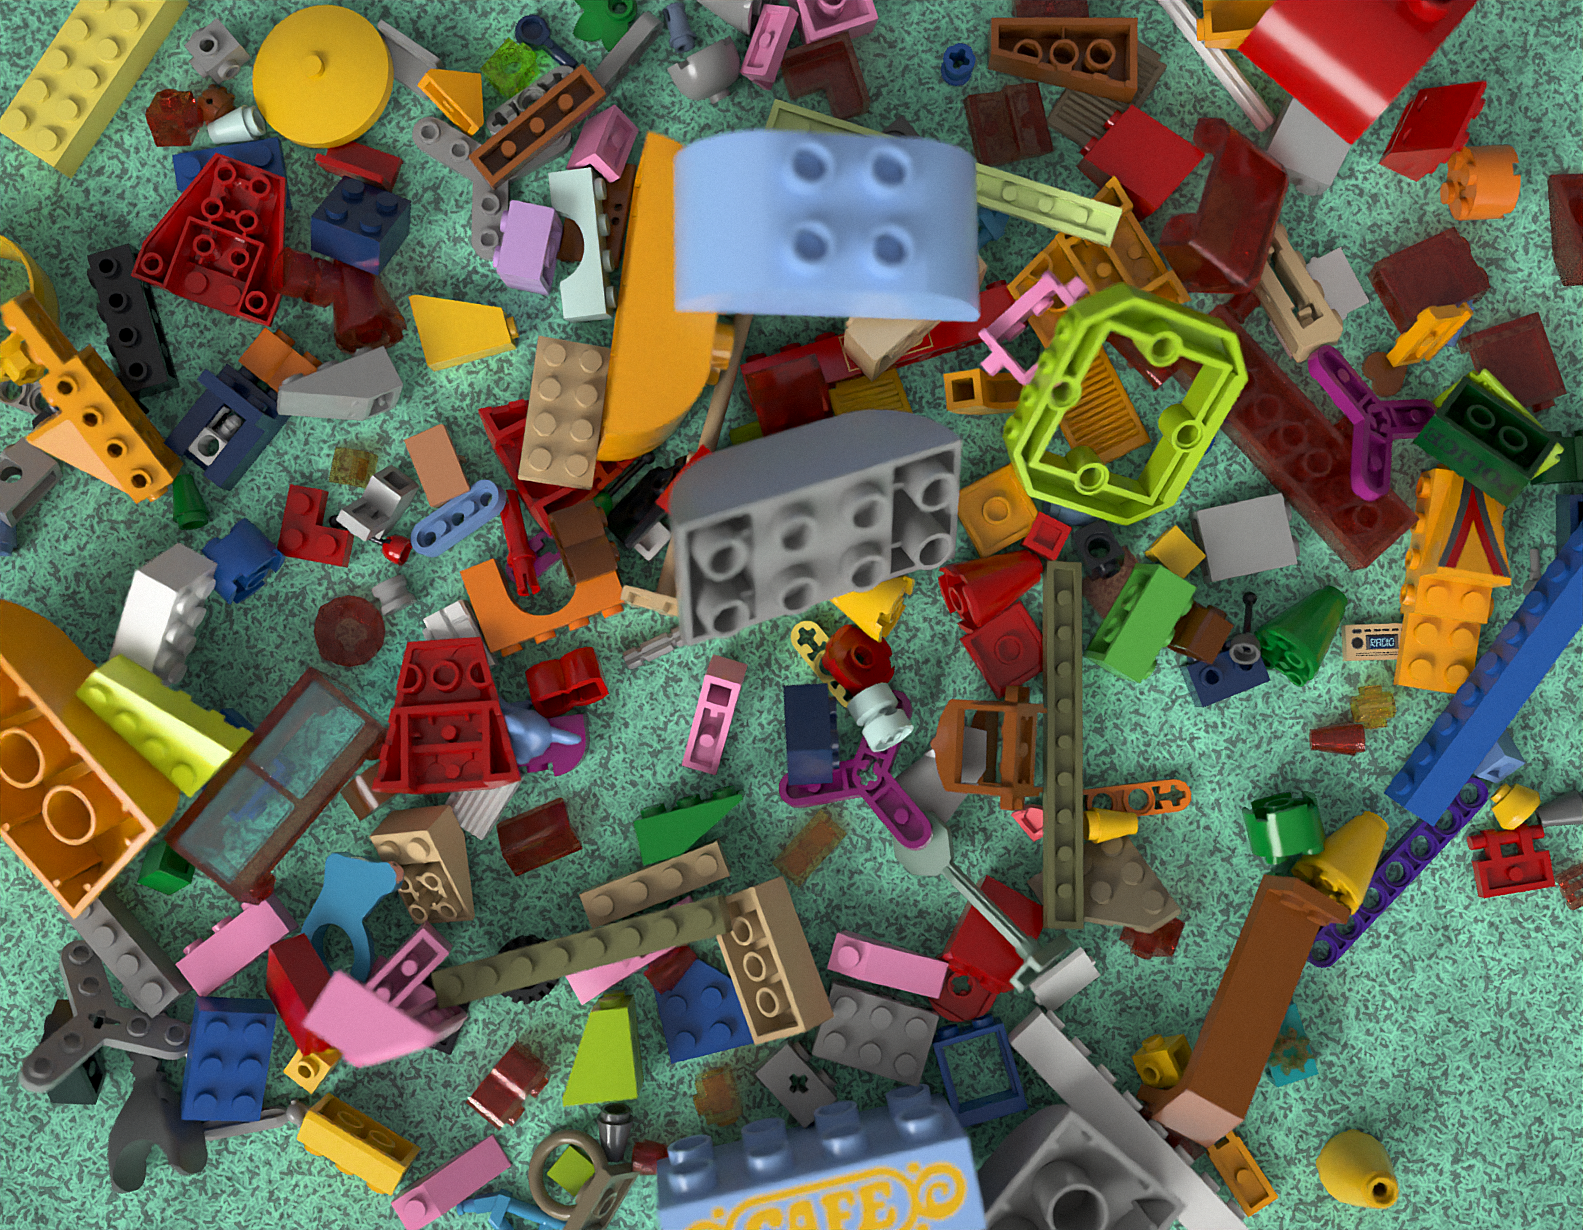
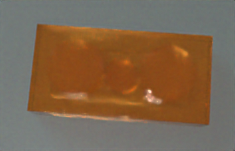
(809, 848)

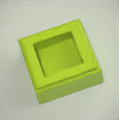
(572, 1169)

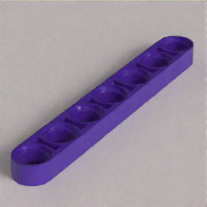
(1412, 866)

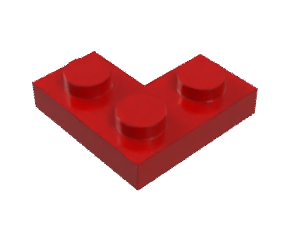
(303, 532)

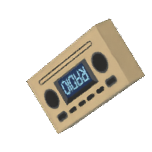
(1370, 641)

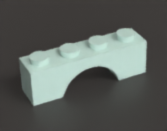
(587, 291)

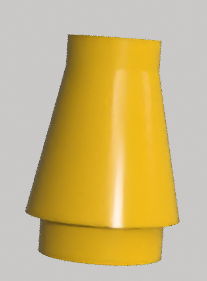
(1107, 824)

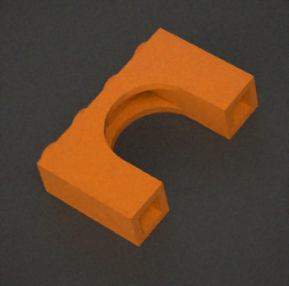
(508, 625)

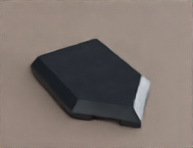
(637, 510)

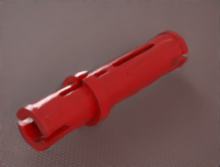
(520, 555)

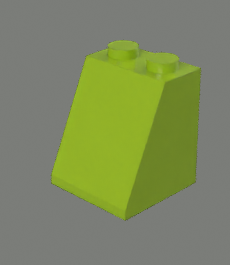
(608, 1055)

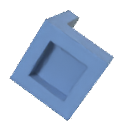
(1500, 760)

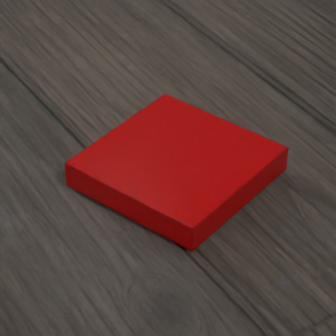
(1006, 649)

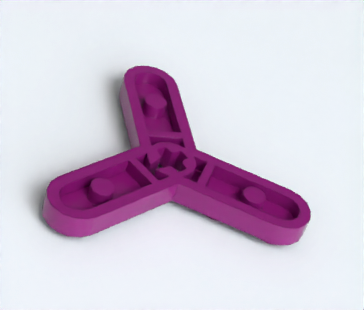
(1374, 420)
(883, 795)

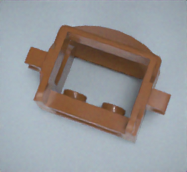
(1018, 751)

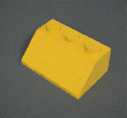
(357, 1144)

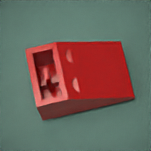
(1433, 128)

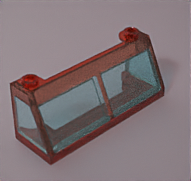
(278, 785)

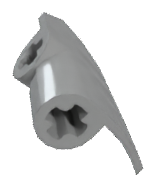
(924, 784)

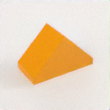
(457, 96)

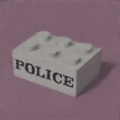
(876, 1032)

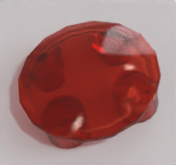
(349, 631)

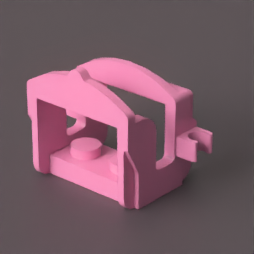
(1011, 322)

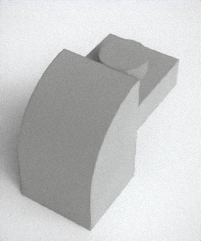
(381, 504)

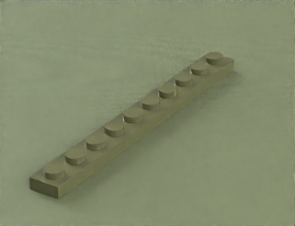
(1062, 746)

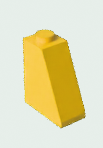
(461, 331)

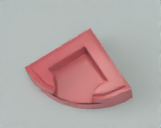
(1030, 820)

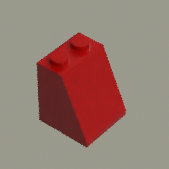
(1142, 156)

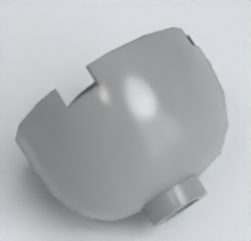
(708, 72)

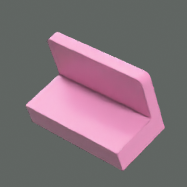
(768, 44)
(605, 143)

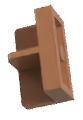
(438, 465)

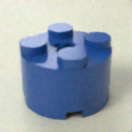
(242, 561)

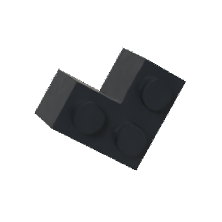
(85, 1081)

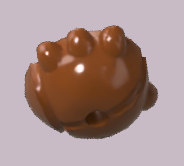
(221, 104)

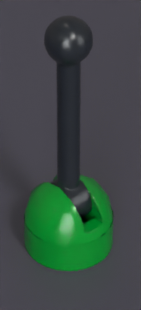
(604, 498)

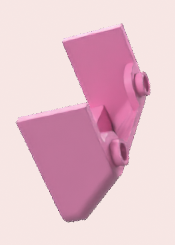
(374, 1029)

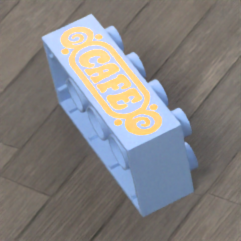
(845, 1171)

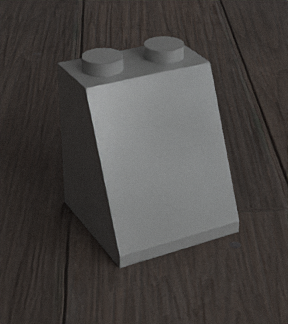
(1306, 147)

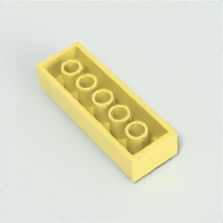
(86, 77)

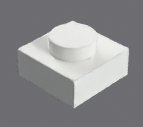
(653, 542)

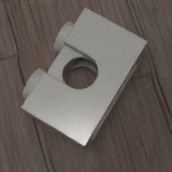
(38, 476)

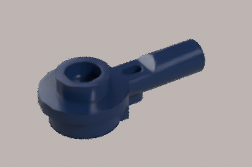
(536, 34)

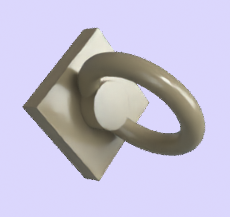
(597, 1197)

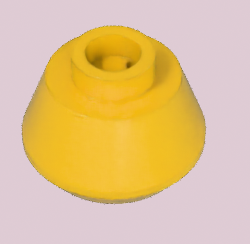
(1514, 804)

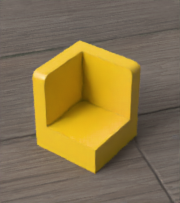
(1175, 552)

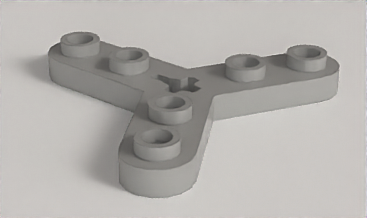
(452, 150)
(77, 1039)

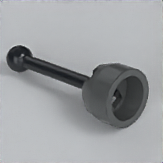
(1247, 639)

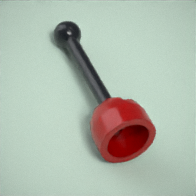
(394, 548)

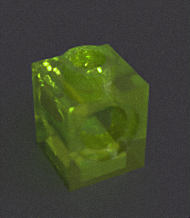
(509, 53)

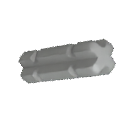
(653, 648)

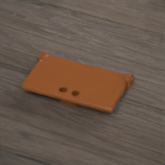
(617, 193)

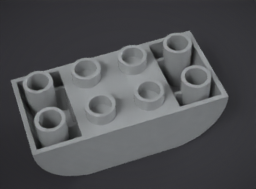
(811, 517)

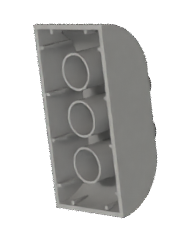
(1069, 1177)

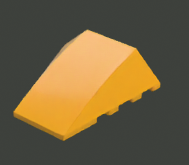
(1128, 260)

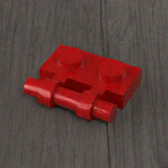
(1512, 872)

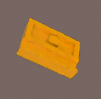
(1429, 334)

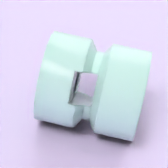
(878, 714)

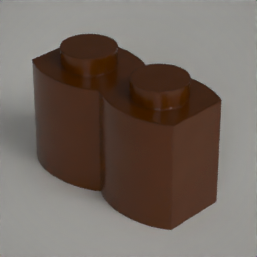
(583, 542)
(1201, 633)

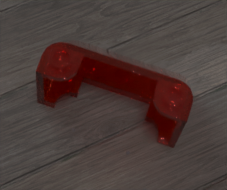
(1232, 232)

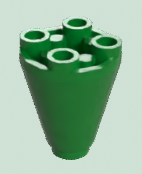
(1302, 634)

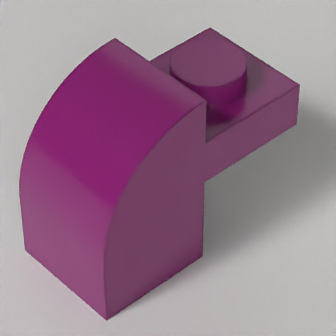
(563, 756)

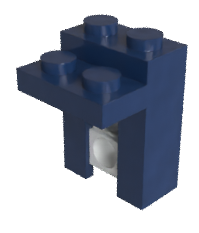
(227, 392)

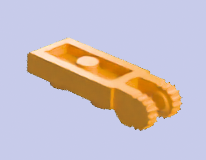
(1241, 1174)

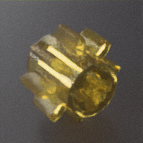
(1372, 707)

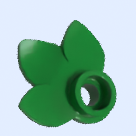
(602, 22)

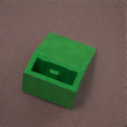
(671, 831)

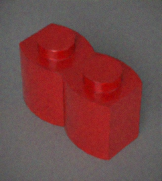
(566, 682)

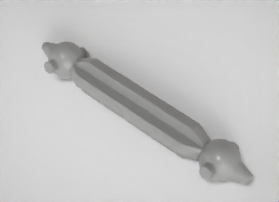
(270, 1118)

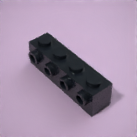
(132, 323)

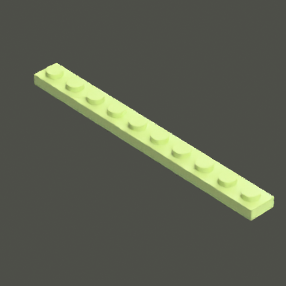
(995, 188)

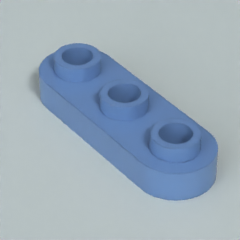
(446, 519)

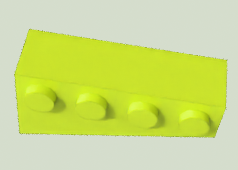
(162, 723)

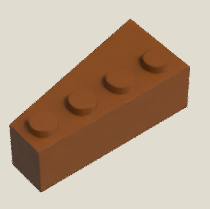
(1069, 53)

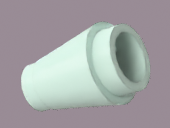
(238, 126)

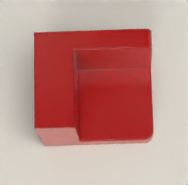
(1046, 537)

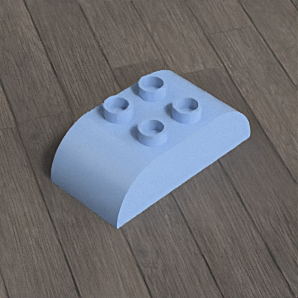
(826, 226)

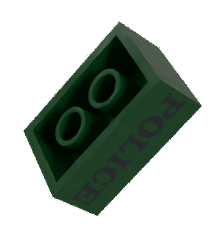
(1486, 441)

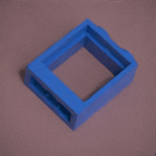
(989, 1106)

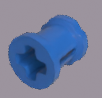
(954, 53)

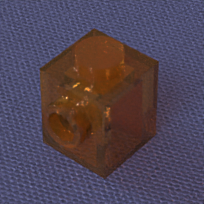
(718, 1096)

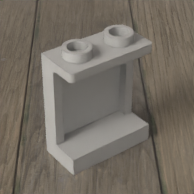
(1245, 537)

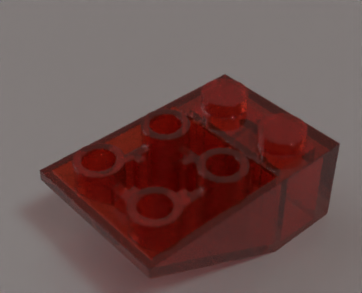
(789, 395)

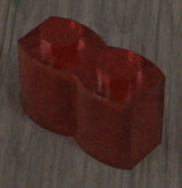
(508, 1085)

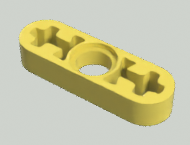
(805, 649)

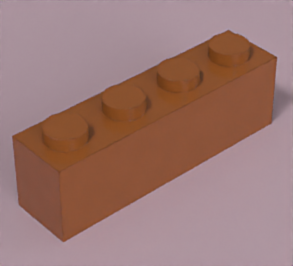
(538, 127)

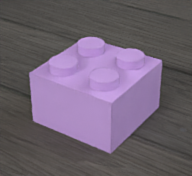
(528, 247)

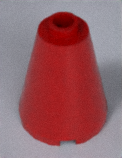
(987, 585)

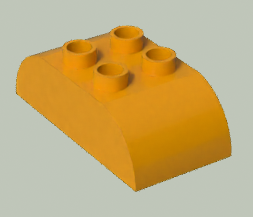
(656, 353)
(70, 786)

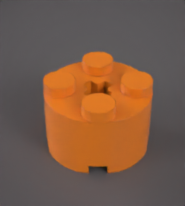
(1481, 182)

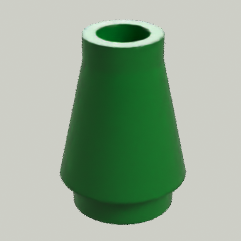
(188, 504)

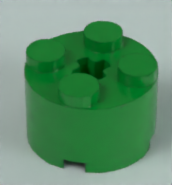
(1284, 826)

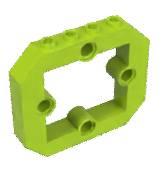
(1068, 359)

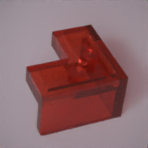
(830, 67)

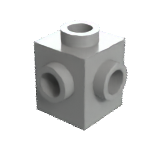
(216, 52)

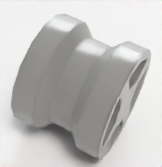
(393, 595)

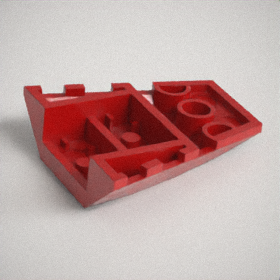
(506, 433)
(446, 723)

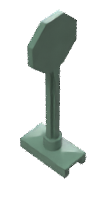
(938, 859)

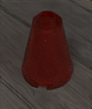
(364, 312)

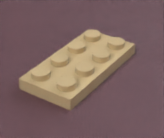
(564, 413)

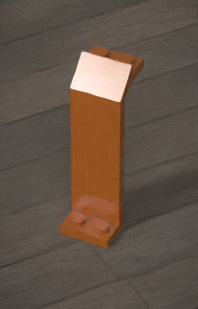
(1245, 1011)

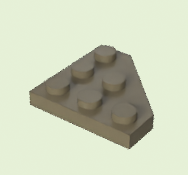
(1119, 887)

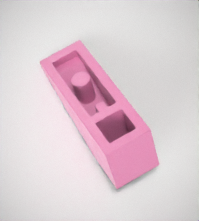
(714, 714)
(887, 964)
(450, 1183)

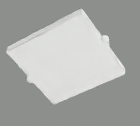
(1338, 282)
(1065, 980)

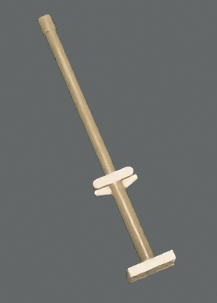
(665, 598)

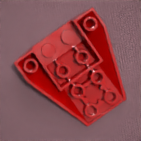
(221, 241)

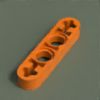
(1120, 793)

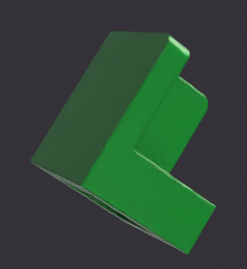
(165, 869)

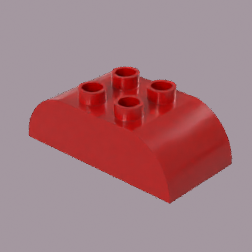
(1350, 54)

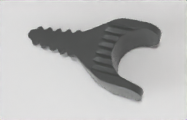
(148, 1118)

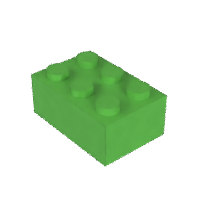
(1140, 622)

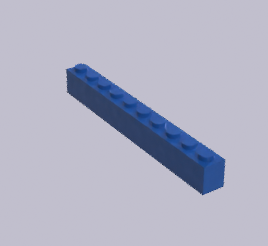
(1495, 688)

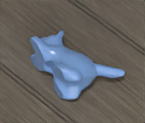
(530, 731)

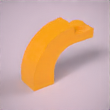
(981, 393)

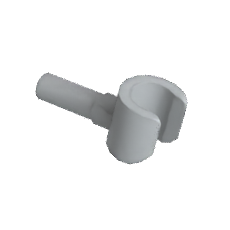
(1535, 573)

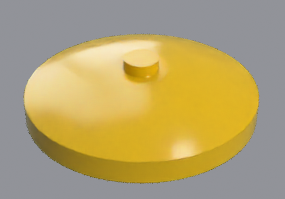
(323, 76)

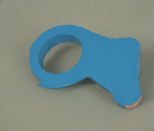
(348, 896)

